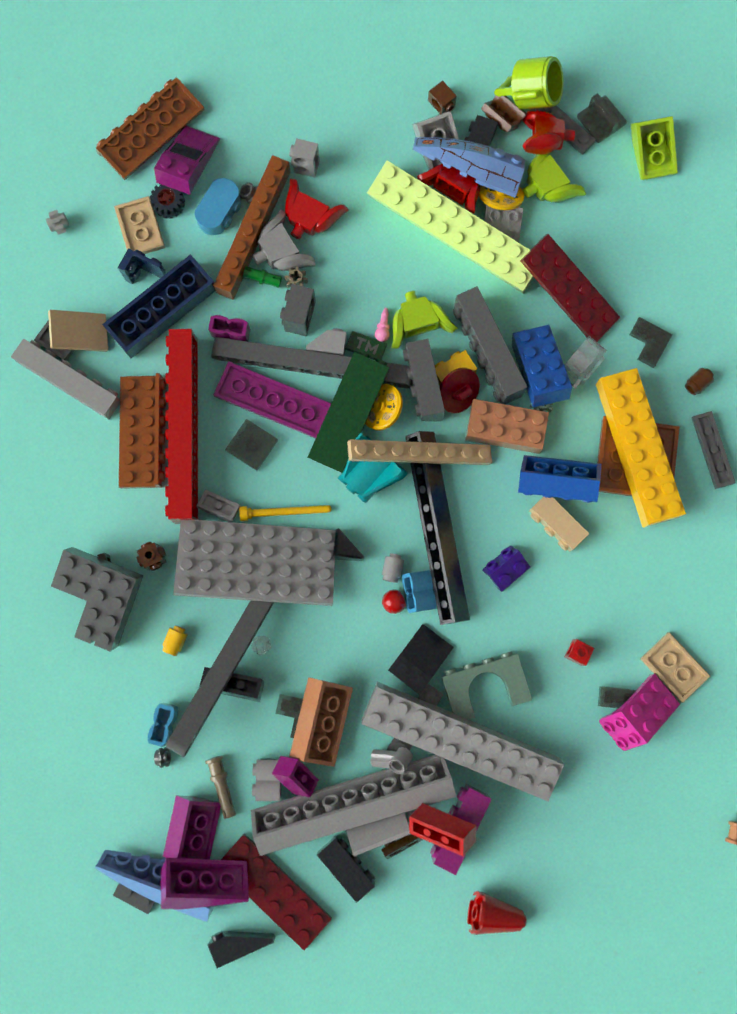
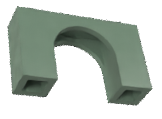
(507, 668)

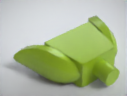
(549, 181)
(418, 317)

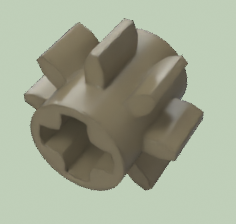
(293, 274)

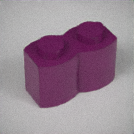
(230, 329)

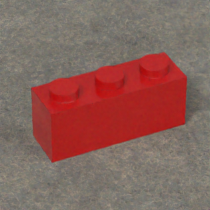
(442, 829)

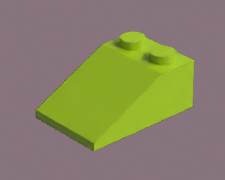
(654, 147)

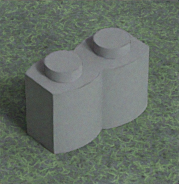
(267, 786)

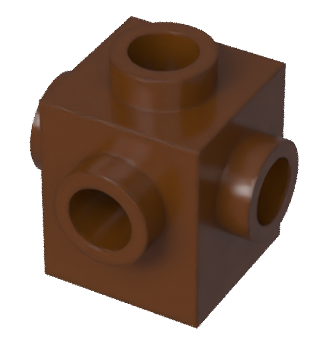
(157, 558)

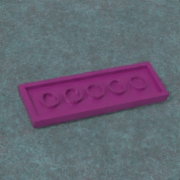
(272, 399)

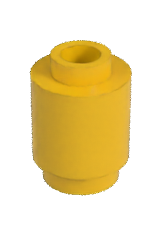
(174, 640)

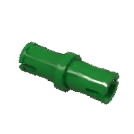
(262, 276)

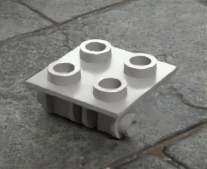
(505, 221)

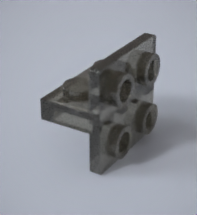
(601, 118)

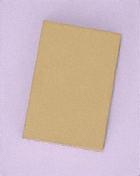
(139, 225)
(77, 330)
(675, 667)

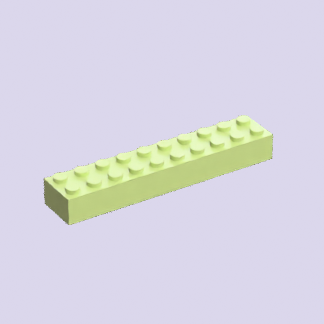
(451, 225)

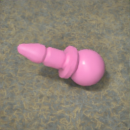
(382, 333)

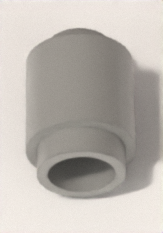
(392, 568)

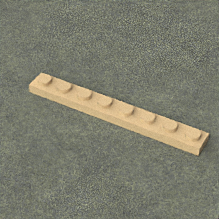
(419, 452)

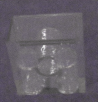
(584, 362)

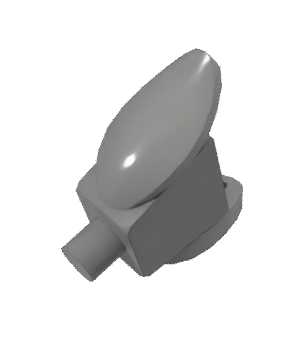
(278, 248)

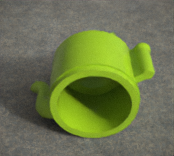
(534, 83)

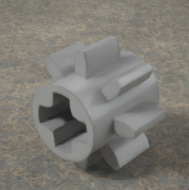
(57, 222)

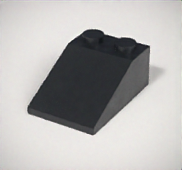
(420, 659)

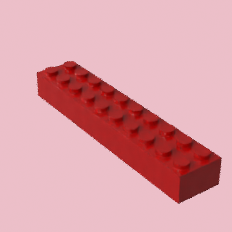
(182, 426)

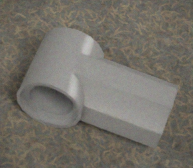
(396, 761)

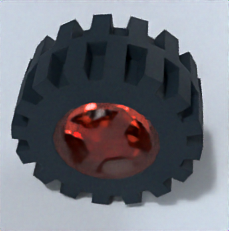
(162, 195)

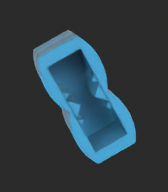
(419, 591)
(164, 717)

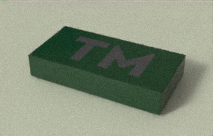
(360, 342)

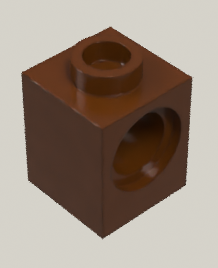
(442, 98)

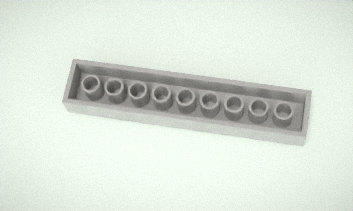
(462, 741)
(350, 804)

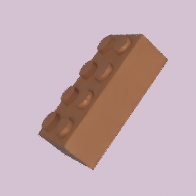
(507, 426)
(321, 722)

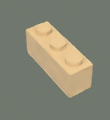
(558, 523)

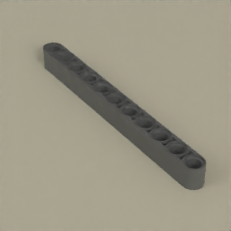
(296, 360)
(218, 677)

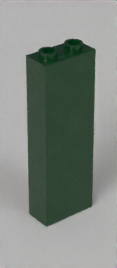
(349, 410)

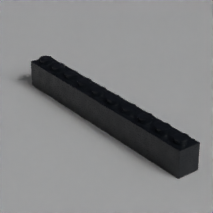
(439, 537)

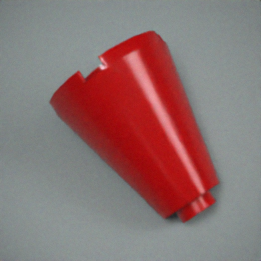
(492, 915)

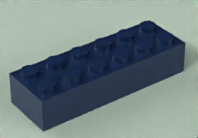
(160, 306)

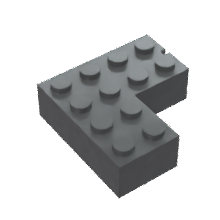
(108, 593)

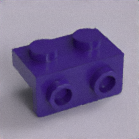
(506, 567)

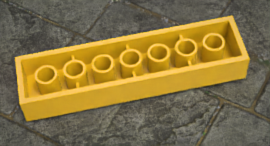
(640, 448)

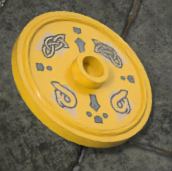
(500, 200)
(386, 408)

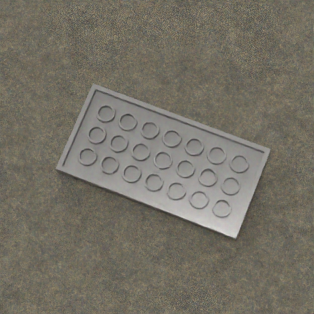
(255, 562)

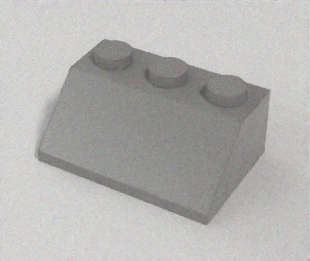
(377, 833)

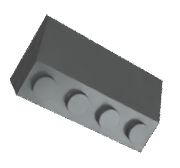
(425, 380)

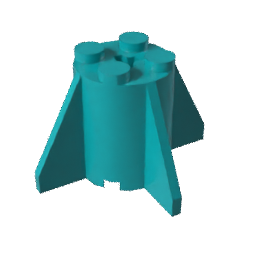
(370, 477)

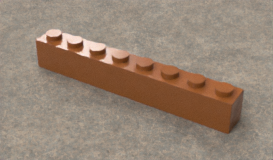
(255, 219)

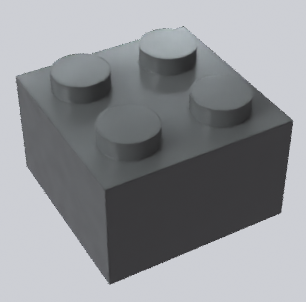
(298, 309)

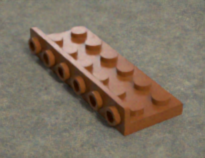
(149, 128)
(141, 431)

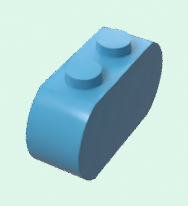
(218, 206)

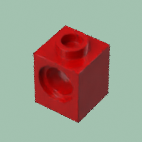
(579, 652)

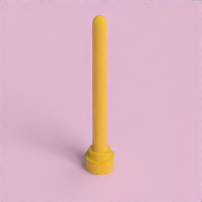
(247, 513)

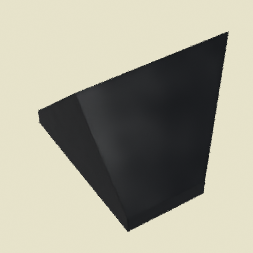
(345, 549)

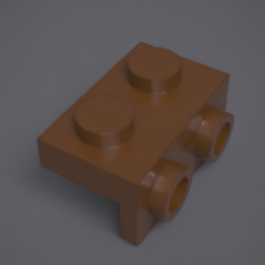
(504, 112)

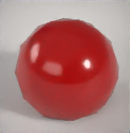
(393, 601)

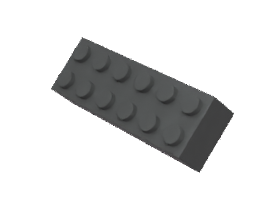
(489, 346)

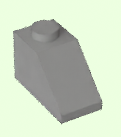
(329, 342)

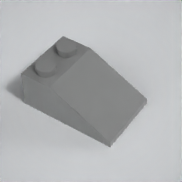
(436, 126)

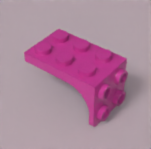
(641, 714)

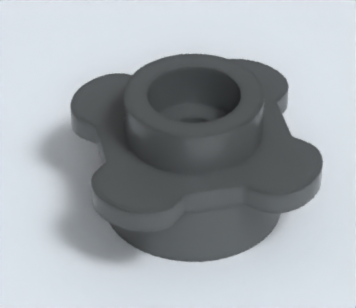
(247, 192)
(162, 757)

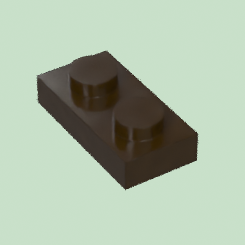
(395, 847)

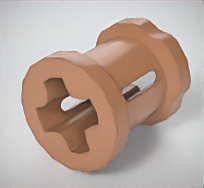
(732, 836)

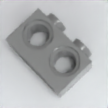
(305, 157)

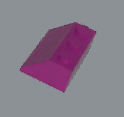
(192, 828)

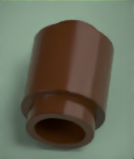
(699, 381)

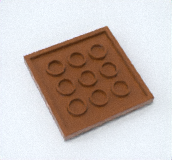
(612, 473)

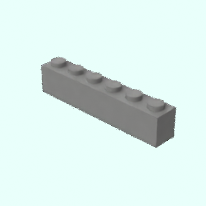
(66, 379)

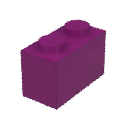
(295, 776)

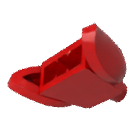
(547, 133)
(453, 185)
(308, 213)

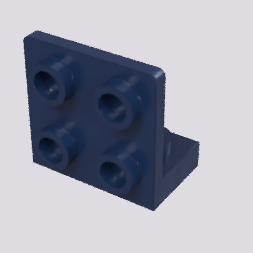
(134, 261)

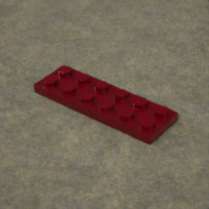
(570, 288)
(279, 895)

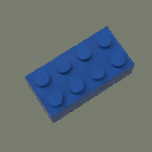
(541, 366)
(560, 478)

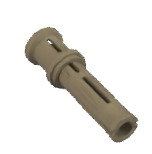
(219, 777)

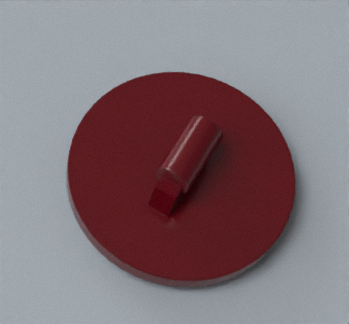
(459, 389)

